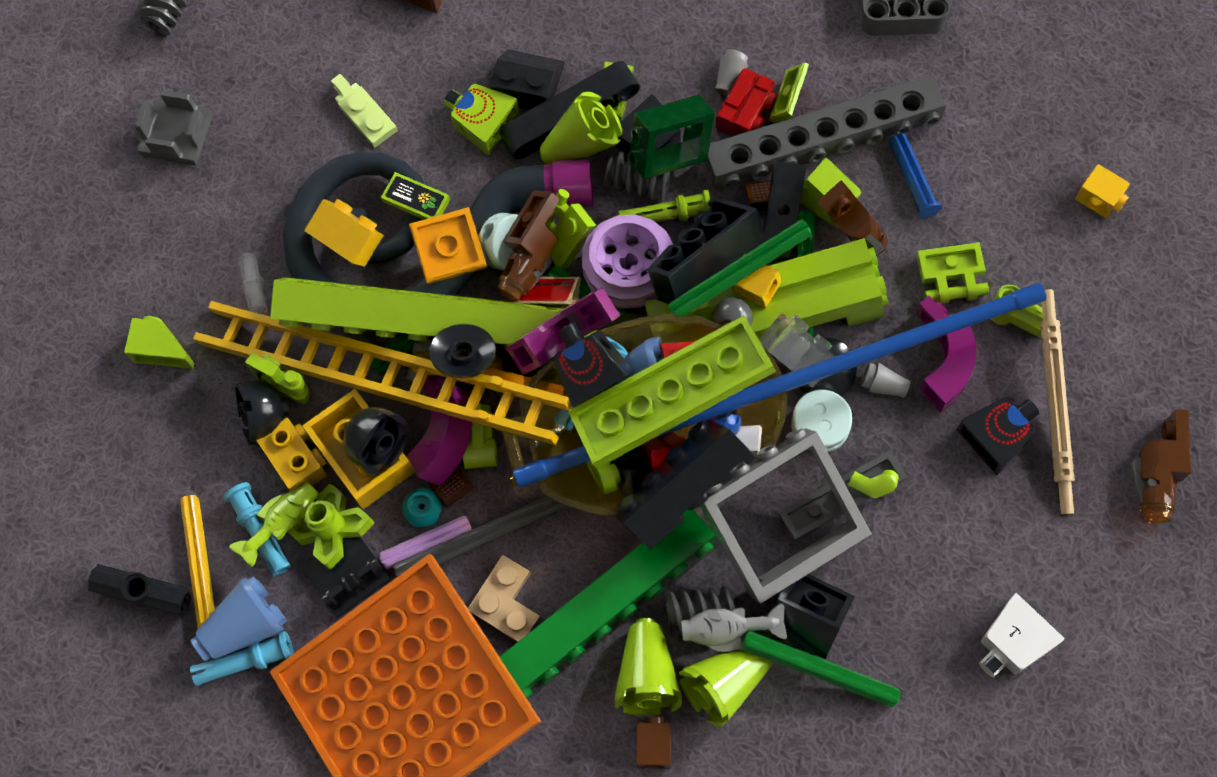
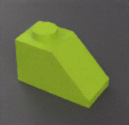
(154, 344)

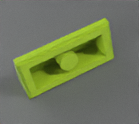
(788, 93)

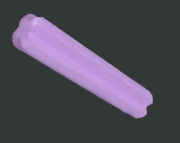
(424, 542)

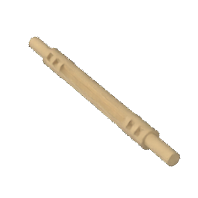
(1057, 403)

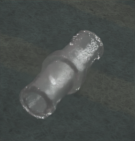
(252, 283)

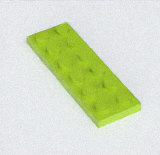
(671, 391)

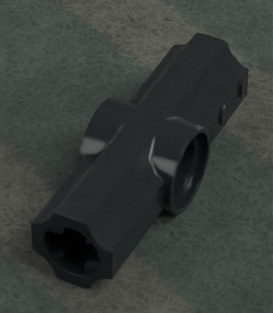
(122, 586)

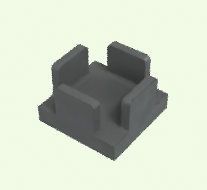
(173, 128)

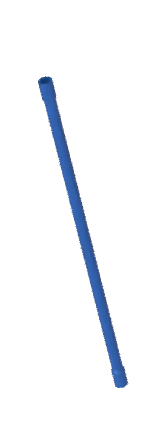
(1015, 300)

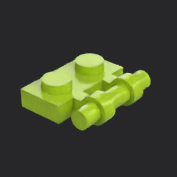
(571, 230)
(953, 263)
(287, 384)

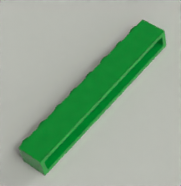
(605, 602)

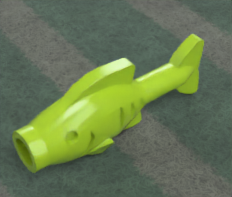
(279, 516)

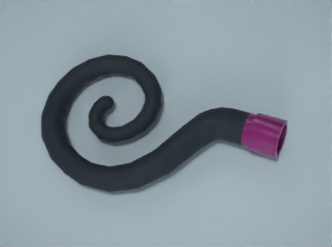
(500, 195)

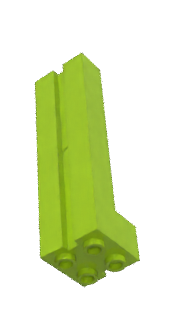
(817, 289)

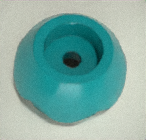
(426, 516)

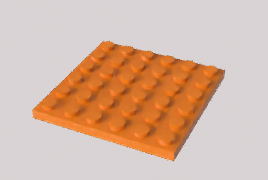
(405, 685)

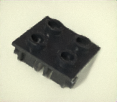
(350, 579)

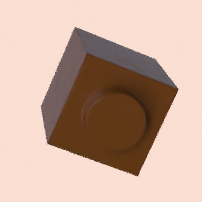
(654, 743)

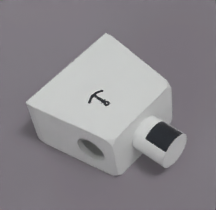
(1017, 638)

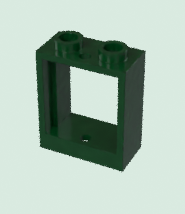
(688, 113)

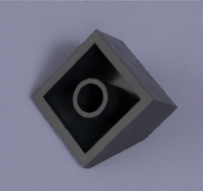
(526, 77)
(813, 614)

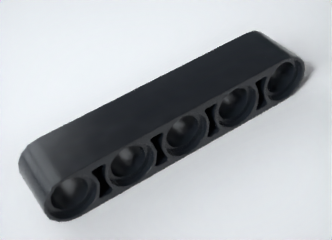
(530, 129)

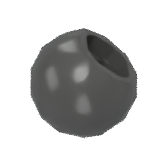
(730, 310)

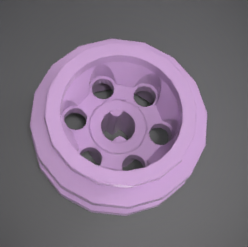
(623, 286)

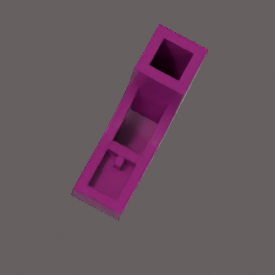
(544, 340)
(959, 349)
(445, 438)

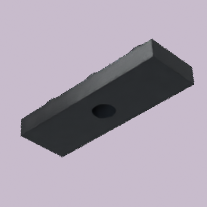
(784, 189)

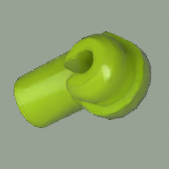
(876, 486)

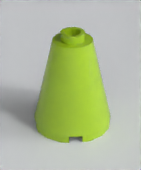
(582, 130)
(647, 672)
(723, 683)

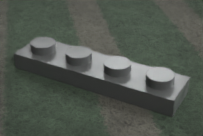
(822, 506)

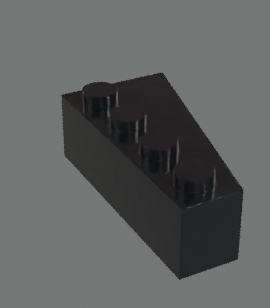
(706, 248)
(682, 482)

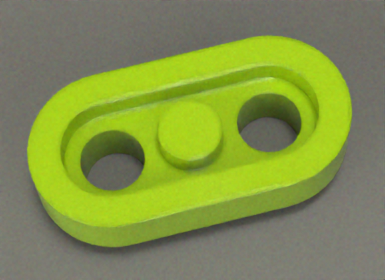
(605, 477)

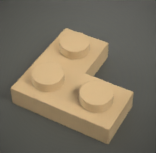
(496, 601)

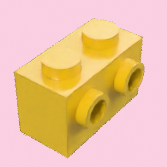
(344, 232)
(292, 456)

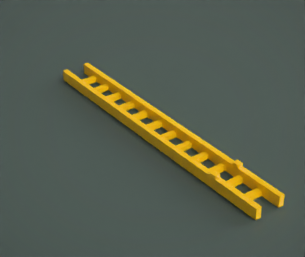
(385, 388)

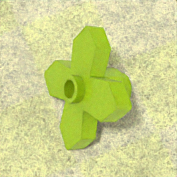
(328, 523)

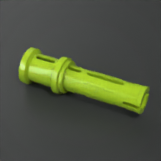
(680, 208)

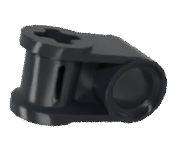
(632, 470)

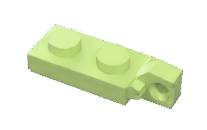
(363, 111)

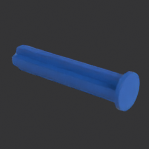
(914, 176)

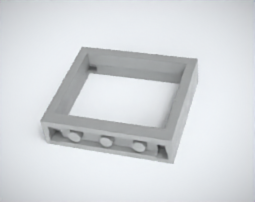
(812, 556)

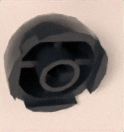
(259, 408)
(374, 439)

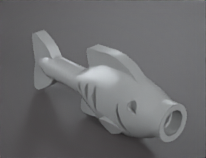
(723, 628)

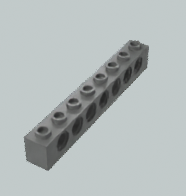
(919, 94)

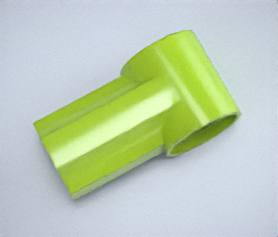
(1026, 318)
(482, 446)

